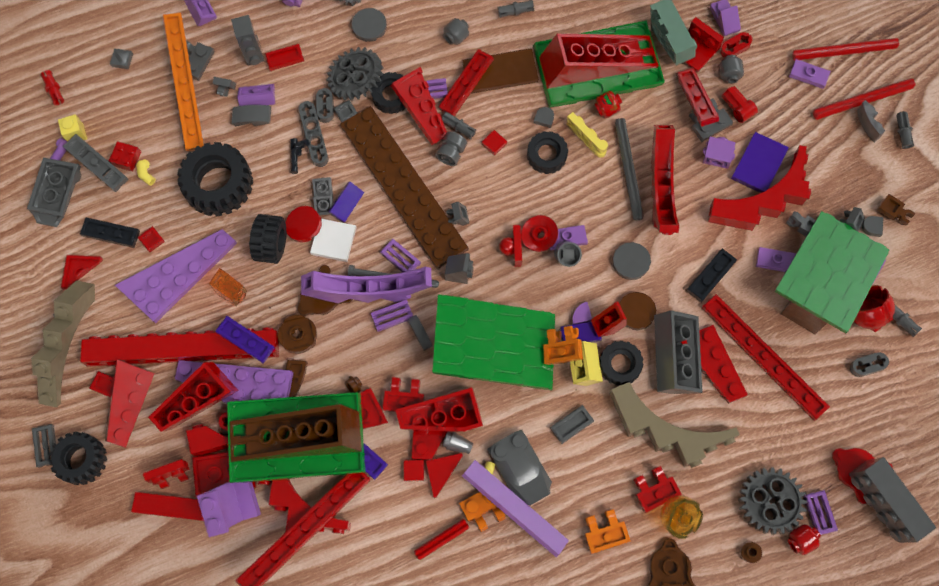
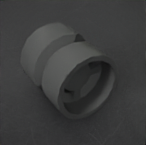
(451, 147)
(567, 253)

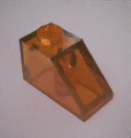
(228, 287)

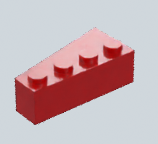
(197, 393)

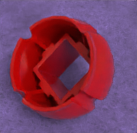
(876, 309)

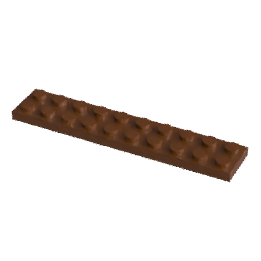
(404, 187)

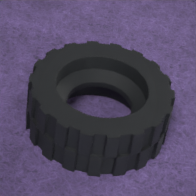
(382, 104)
(554, 140)
(626, 349)

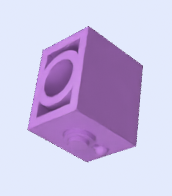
(719, 152)

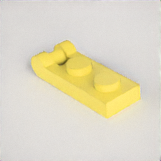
(587, 135)

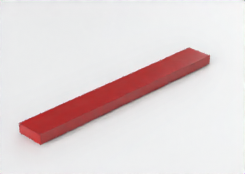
(765, 357)
(303, 530)

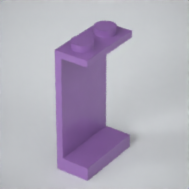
(228, 506)

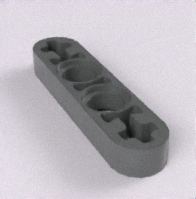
(315, 133)

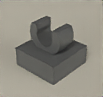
(223, 85)
(460, 214)
(855, 218)

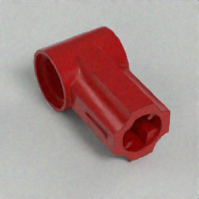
(742, 108)

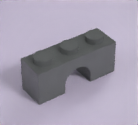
(247, 40)

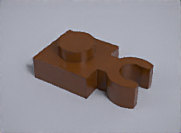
(893, 208)

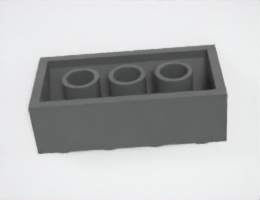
(677, 363)

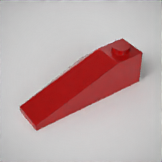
(445, 413)

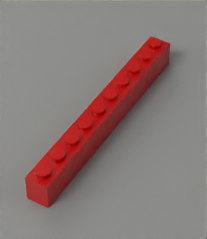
(167, 348)

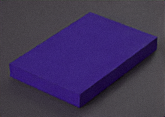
(760, 163)

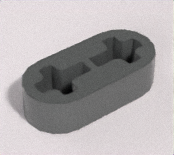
(329, 105)
(420, 332)
(868, 360)

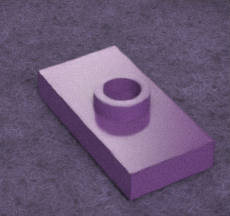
(809, 74)
(573, 234)
(774, 259)

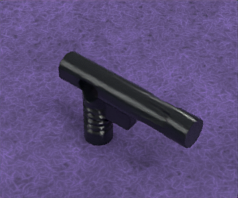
(296, 151)

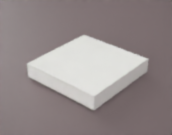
(334, 240)

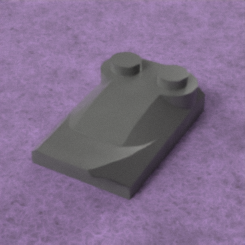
(53, 191)
(521, 467)

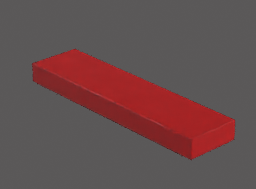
(466, 82)
(697, 97)
(167, 506)

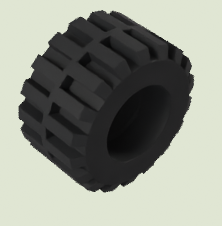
(267, 238)
(67, 447)

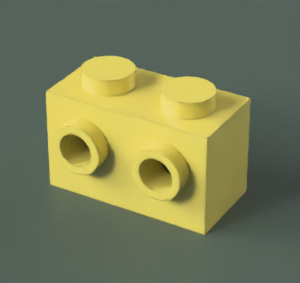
(587, 370)

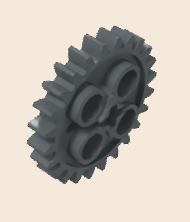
(355, 73)
(787, 492)

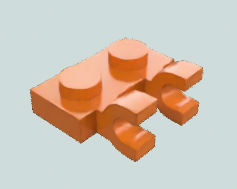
(563, 351)
(478, 505)
(606, 537)

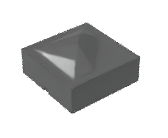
(121, 58)

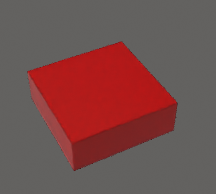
(494, 142)
(151, 239)
(413, 470)

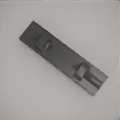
(95, 163)

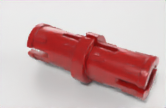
(52, 87)

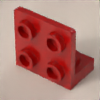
(707, 42)

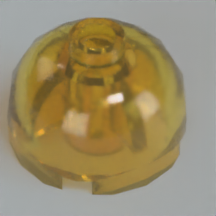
(681, 516)

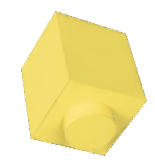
(70, 126)

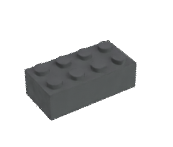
(892, 501)

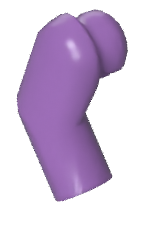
(60, 150)

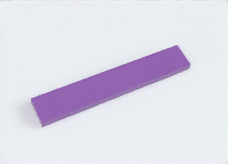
(515, 508)

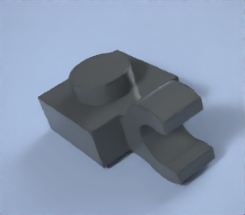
(804, 224)

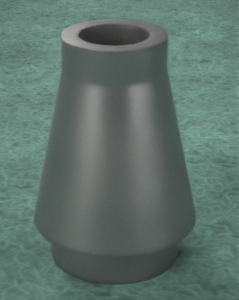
(457, 443)

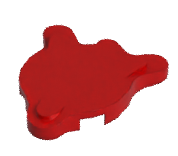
(846, 462)

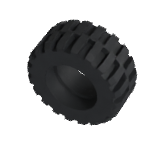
(209, 158)

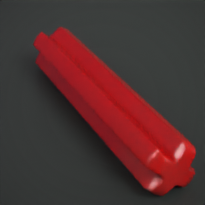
(441, 539)

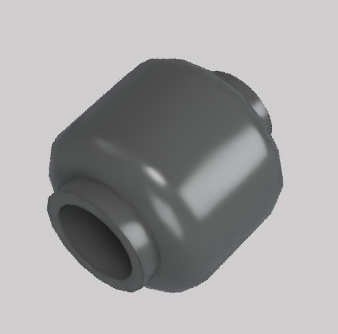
(456, 31)
(731, 69)

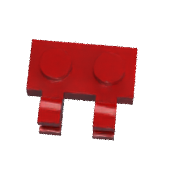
(395, 399)
(173, 469)
(657, 494)

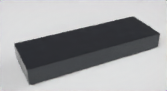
(109, 232)
(711, 275)

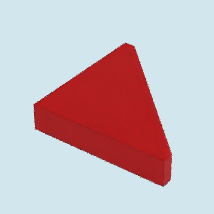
(76, 267)
(441, 470)

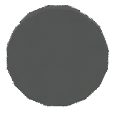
(369, 24)
(631, 261)

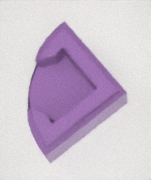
(582, 314)

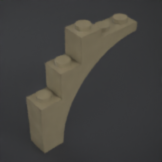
(57, 336)
(663, 435)

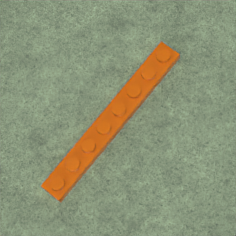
(183, 81)

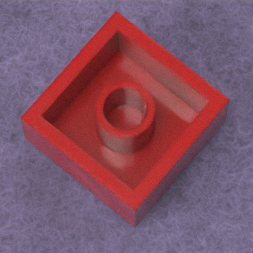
(125, 156)

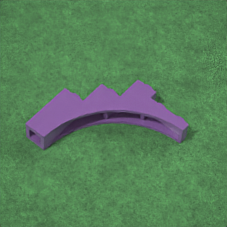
(365, 288)

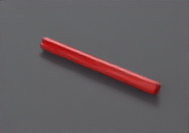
(844, 49)
(870, 96)

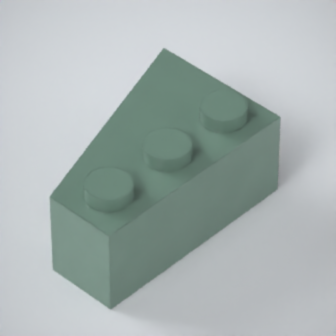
(672, 31)

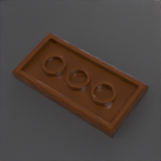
(507, 71)

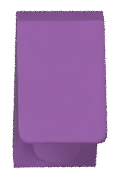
(726, 17)

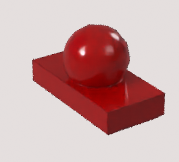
(511, 246)

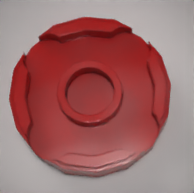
(303, 224)

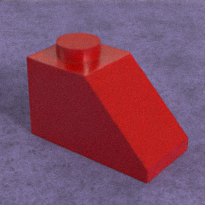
(609, 320)
(204, 441)

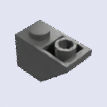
(459, 268)

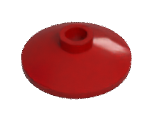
(535, 226)

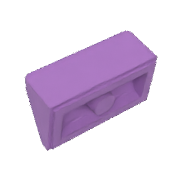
(201, 11)
(256, 95)

